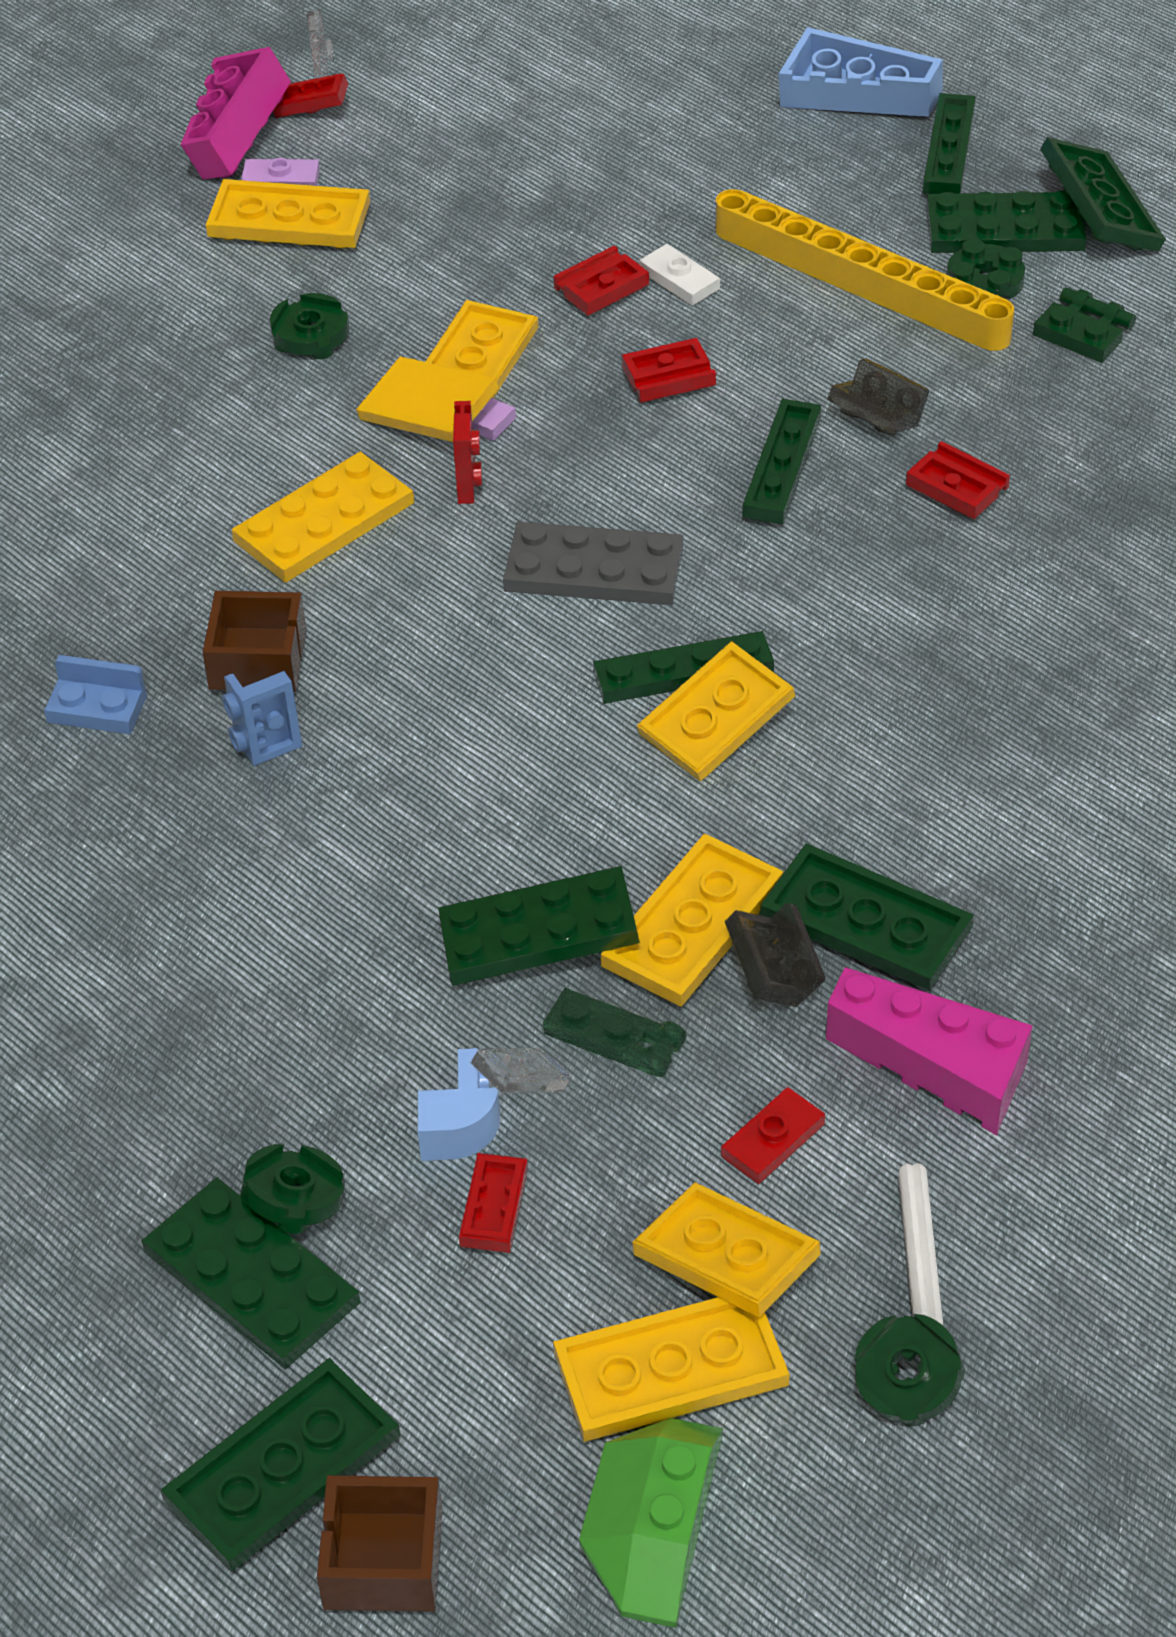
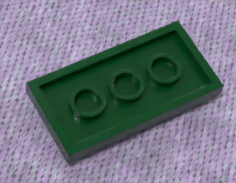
(1102, 195)
(1005, 219)
(870, 916)
(537, 925)
(251, 1273)
(279, 1463)

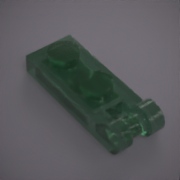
(614, 1032)

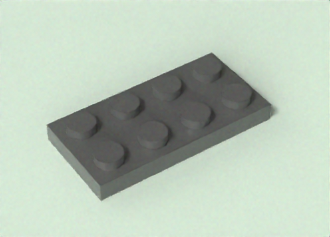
(593, 563)

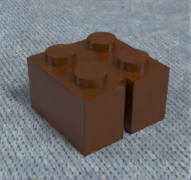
(254, 637)
(384, 1543)

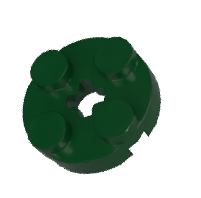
(1002, 264)
(293, 331)
(272, 1189)
(908, 1399)

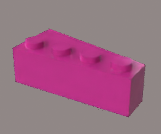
(233, 110)
(932, 1042)

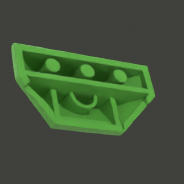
(650, 1515)

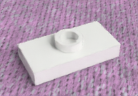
(680, 274)

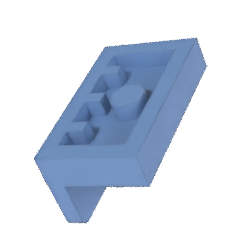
(96, 695)
(262, 717)

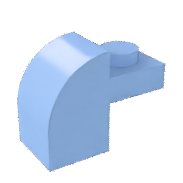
(460, 1119)

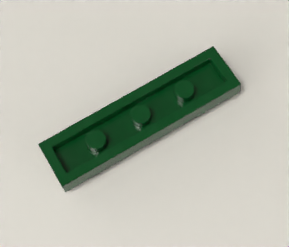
(949, 144)
(781, 461)
(668, 668)

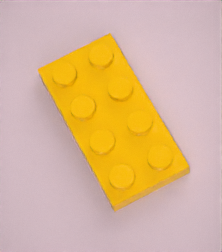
(288, 213)
(322, 516)
(685, 916)
(668, 1366)

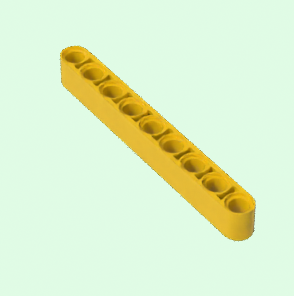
(865, 270)

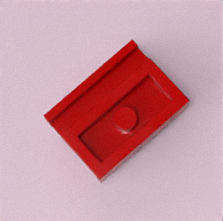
(601, 280)
(668, 369)
(466, 445)
(957, 480)

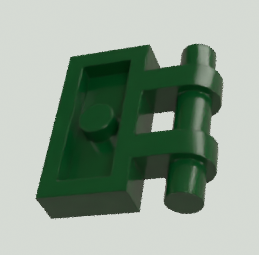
(1080, 332)

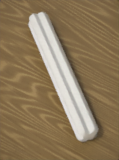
(919, 1241)

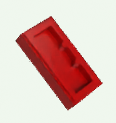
(312, 95)
(773, 1135)
(493, 1202)

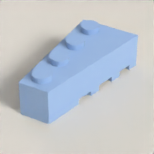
(858, 76)

